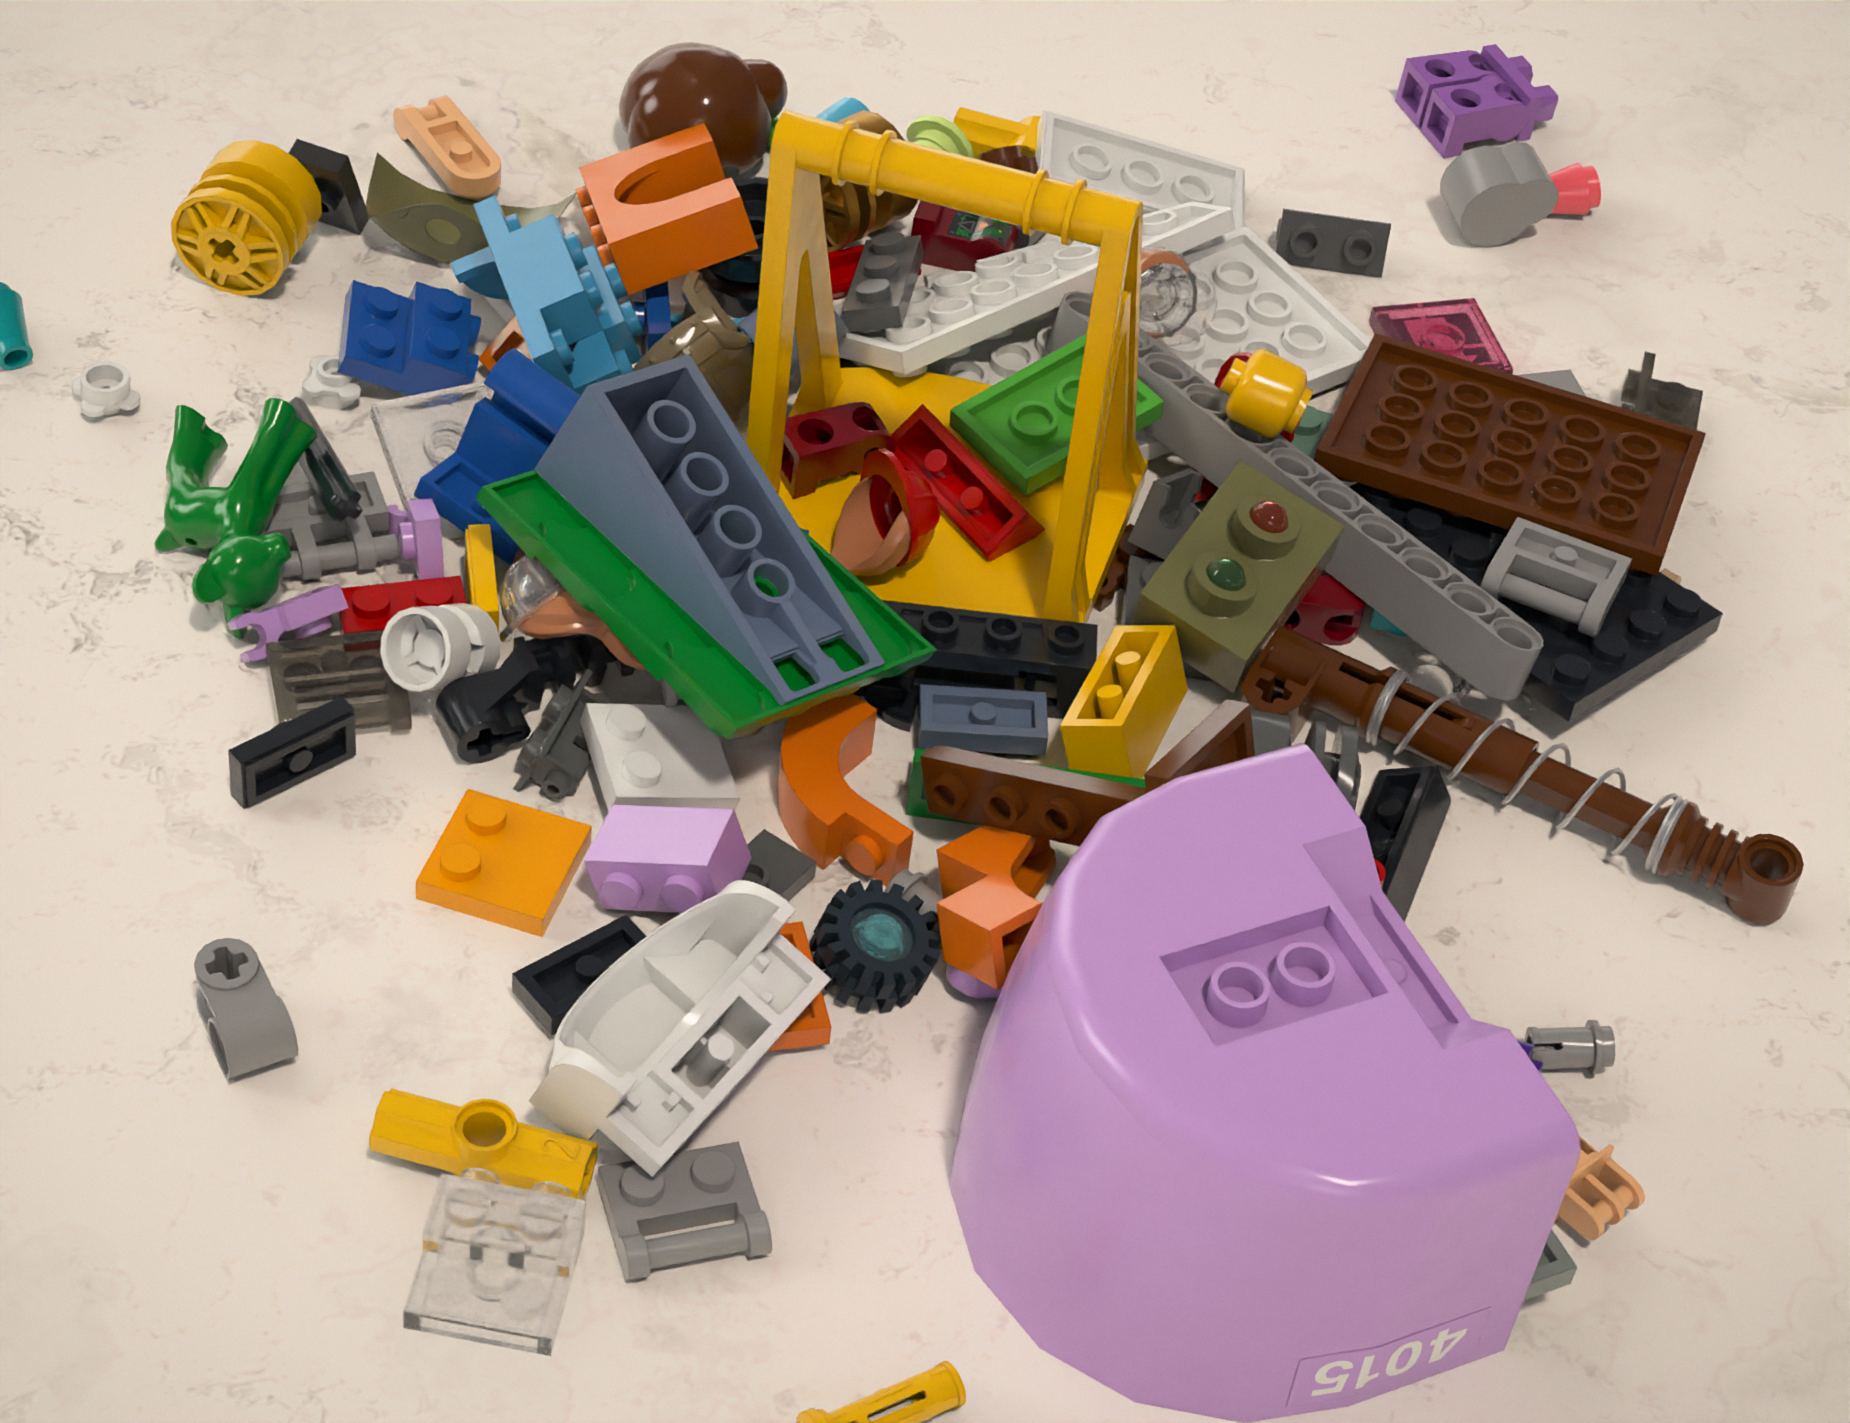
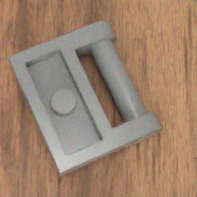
(1559, 562)
(686, 1192)

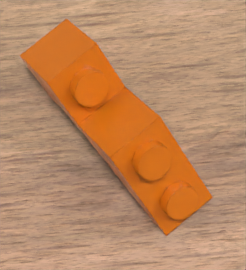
(990, 898)

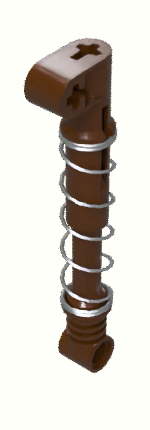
(1383, 705)

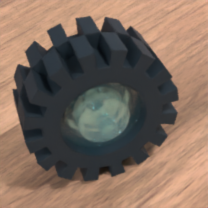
(875, 945)

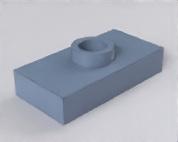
(983, 719)

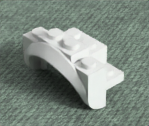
(678, 1024)

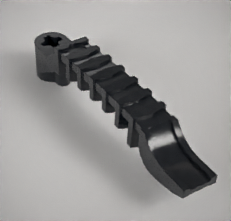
(489, 708)

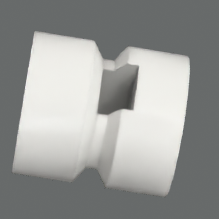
(439, 644)

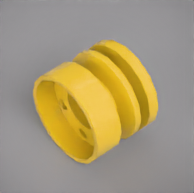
(246, 217)

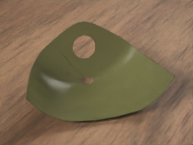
(432, 220)

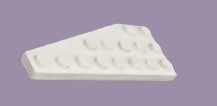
(1009, 290)

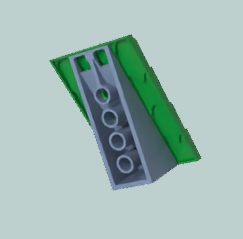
(694, 558)

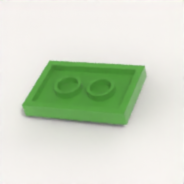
(1029, 417)

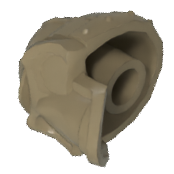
(712, 342)

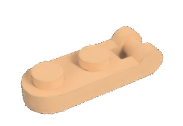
(451, 147)

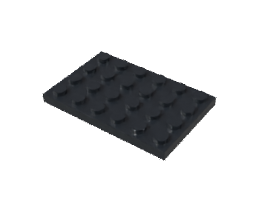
(1574, 672)

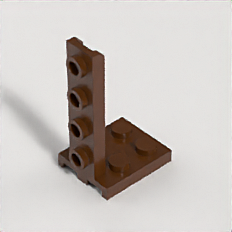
(1065, 803)

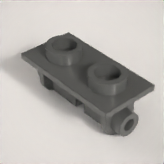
(1332, 242)
(551, 754)

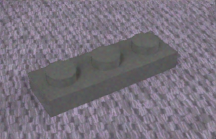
(883, 282)

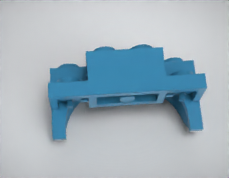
(557, 296)

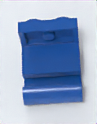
(499, 442)

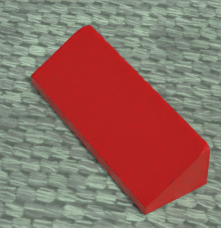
(963, 486)

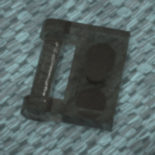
(333, 668)

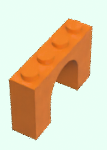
(664, 209)

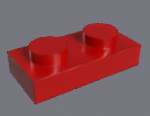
(374, 605)

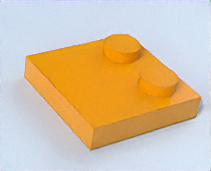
(504, 862)

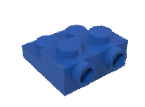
(410, 341)

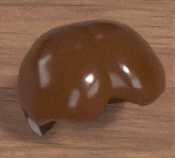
(709, 86)

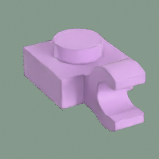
(419, 536)
(302, 614)

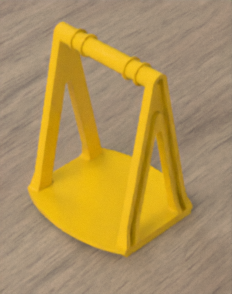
(1104, 472)

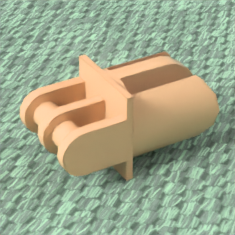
(1598, 1193)

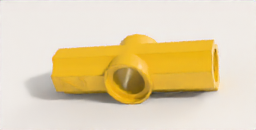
(480, 1136)

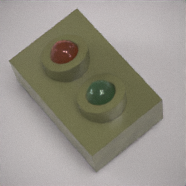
(1238, 573)

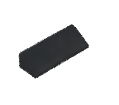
(1403, 826)

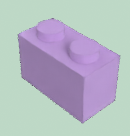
(665, 857)

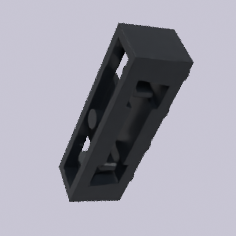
(994, 648)

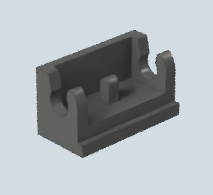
(1167, 512)

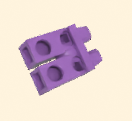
(1473, 98)

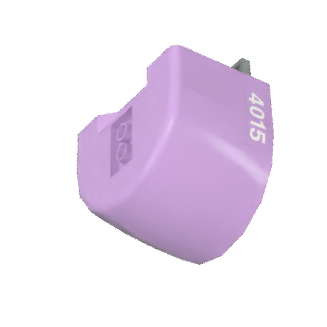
(1246, 1119)

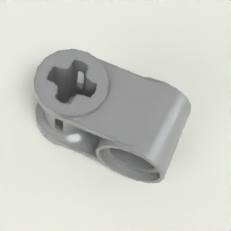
(241, 1009)

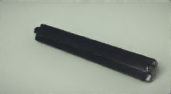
(327, 472)

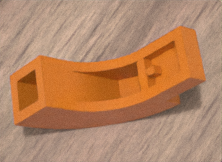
(817, 803)

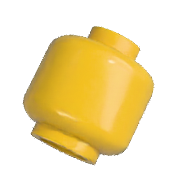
(1266, 393)

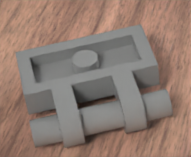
(305, 521)

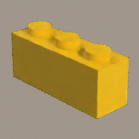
(1126, 702)

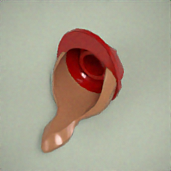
(885, 517)

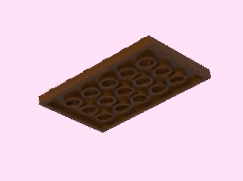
(1510, 450)

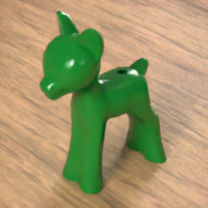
(243, 563)

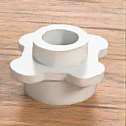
(328, 386)
(105, 389)

